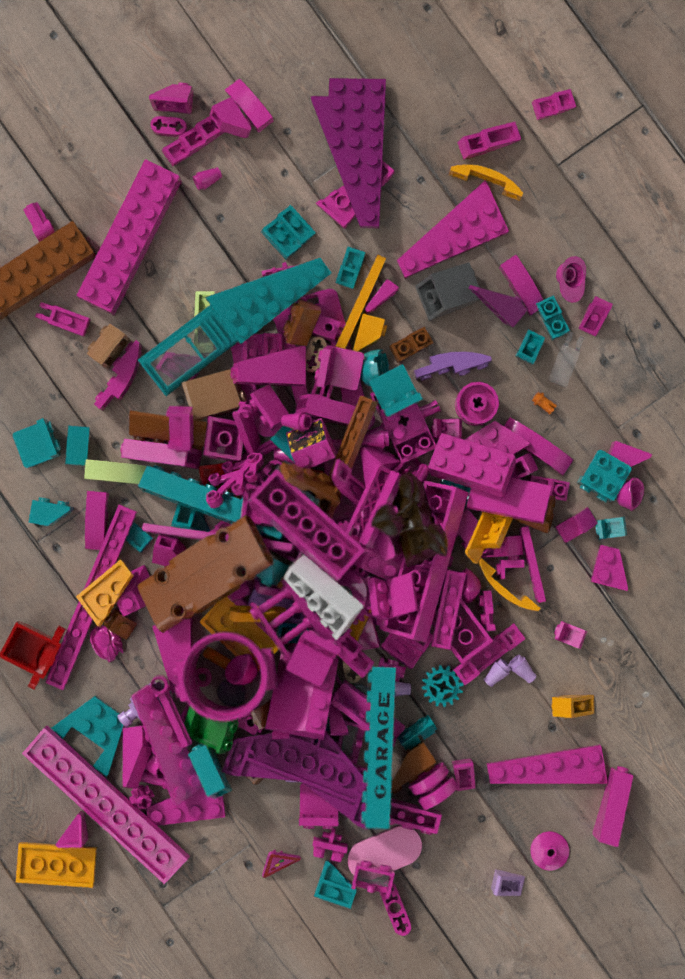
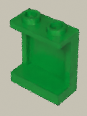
(211, 732)

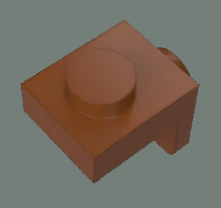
(118, 624)

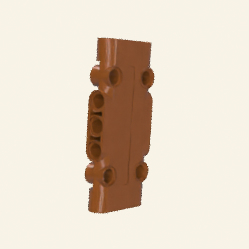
(205, 573)

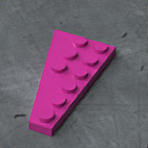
(464, 228)

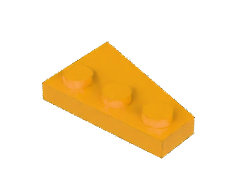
(105, 591)

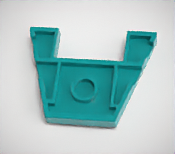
(99, 724)

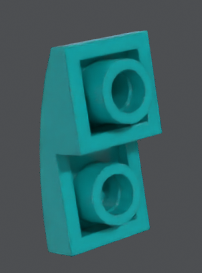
(552, 317)

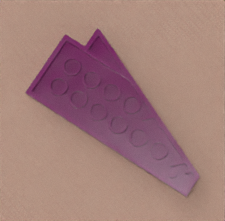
(354, 131)

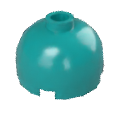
(374, 365)

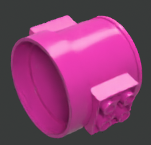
(190, 691)

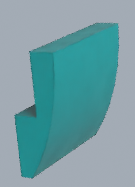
(288, 232)

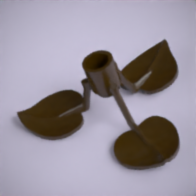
(393, 524)

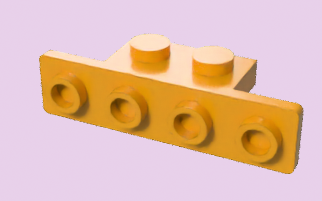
(488, 534)

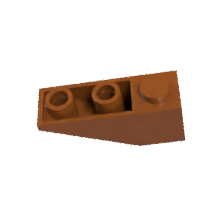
(413, 763)

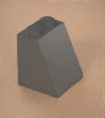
(447, 291)

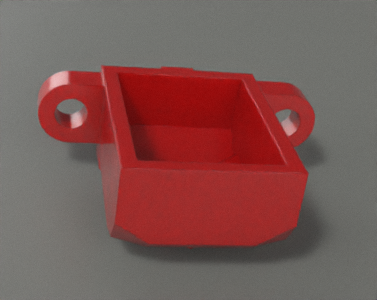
(32, 650)

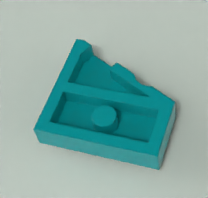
(334, 886)

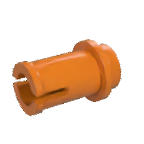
(543, 402)

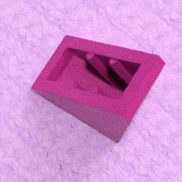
(464, 774)

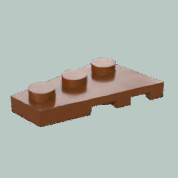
(308, 479)

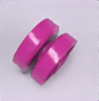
(465, 403)
(433, 786)

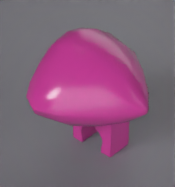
(471, 586)

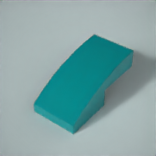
(350, 267)

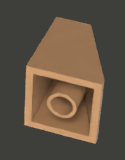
(213, 395)

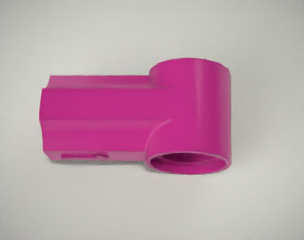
(41, 225)

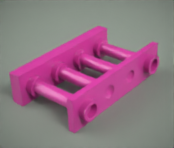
(298, 606)

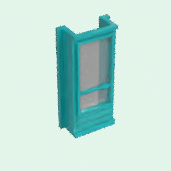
(187, 350)

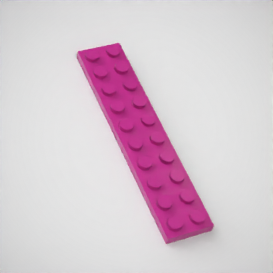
(105, 804)

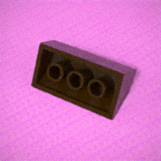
(412, 542)

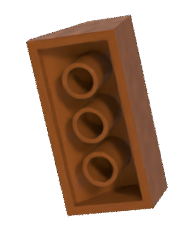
(156, 427)

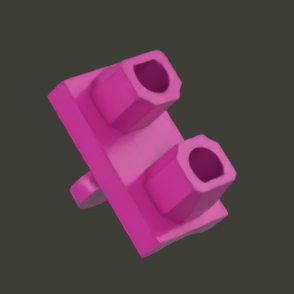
(321, 844)

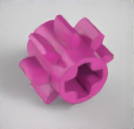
(141, 797)

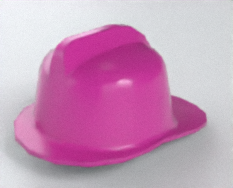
(572, 278)

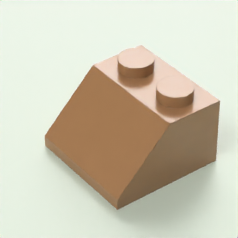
(108, 346)

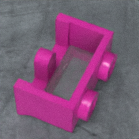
(352, 742)
(373, 877)

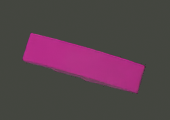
(192, 141)
(350, 648)

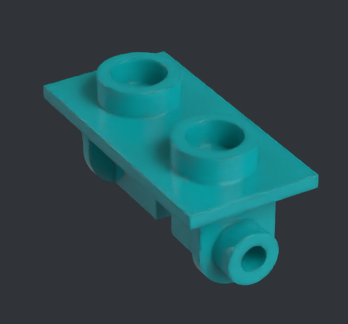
(423, 727)

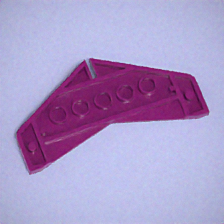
(318, 766)

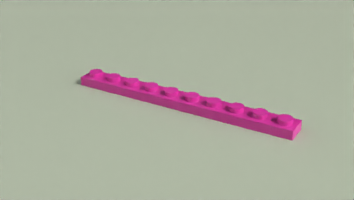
(81, 619)

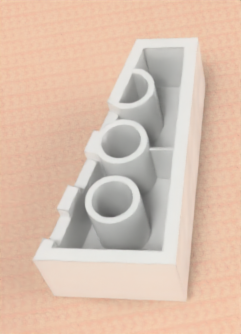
(323, 595)

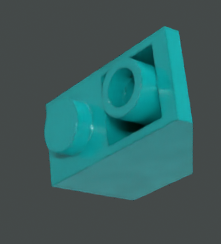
(47, 513)

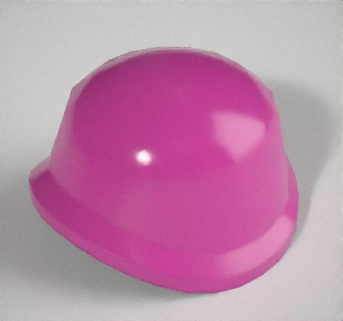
(631, 494)
(241, 670)

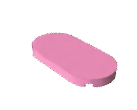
(392, 847)

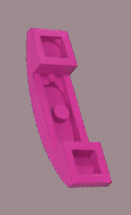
(541, 447)
(347, 484)
(502, 643)

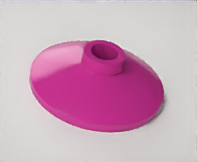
(545, 842)

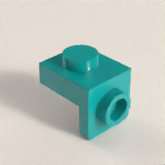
(611, 528)

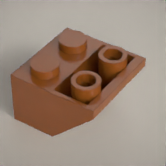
(301, 323)

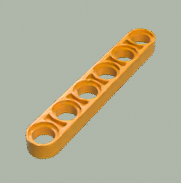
(361, 301)

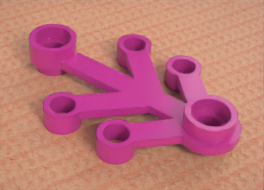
(252, 463)

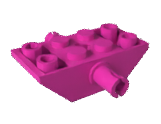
(413, 438)

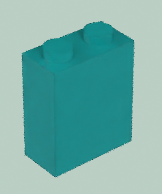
(209, 771)

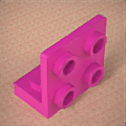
(392, 597)

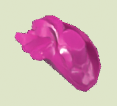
(106, 643)

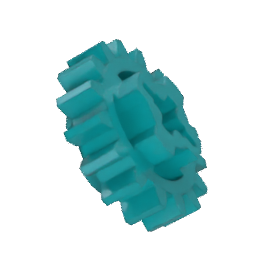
(440, 694)

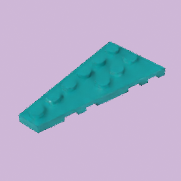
(258, 302)

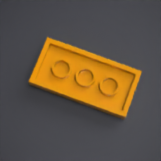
(218, 621)
(56, 866)

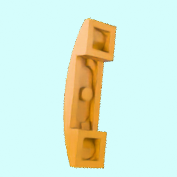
(510, 188)
(524, 602)

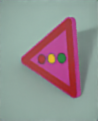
(277, 861)

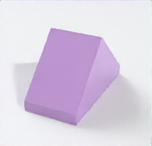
(507, 883)

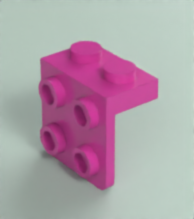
(339, 367)
(312, 657)
(316, 810)

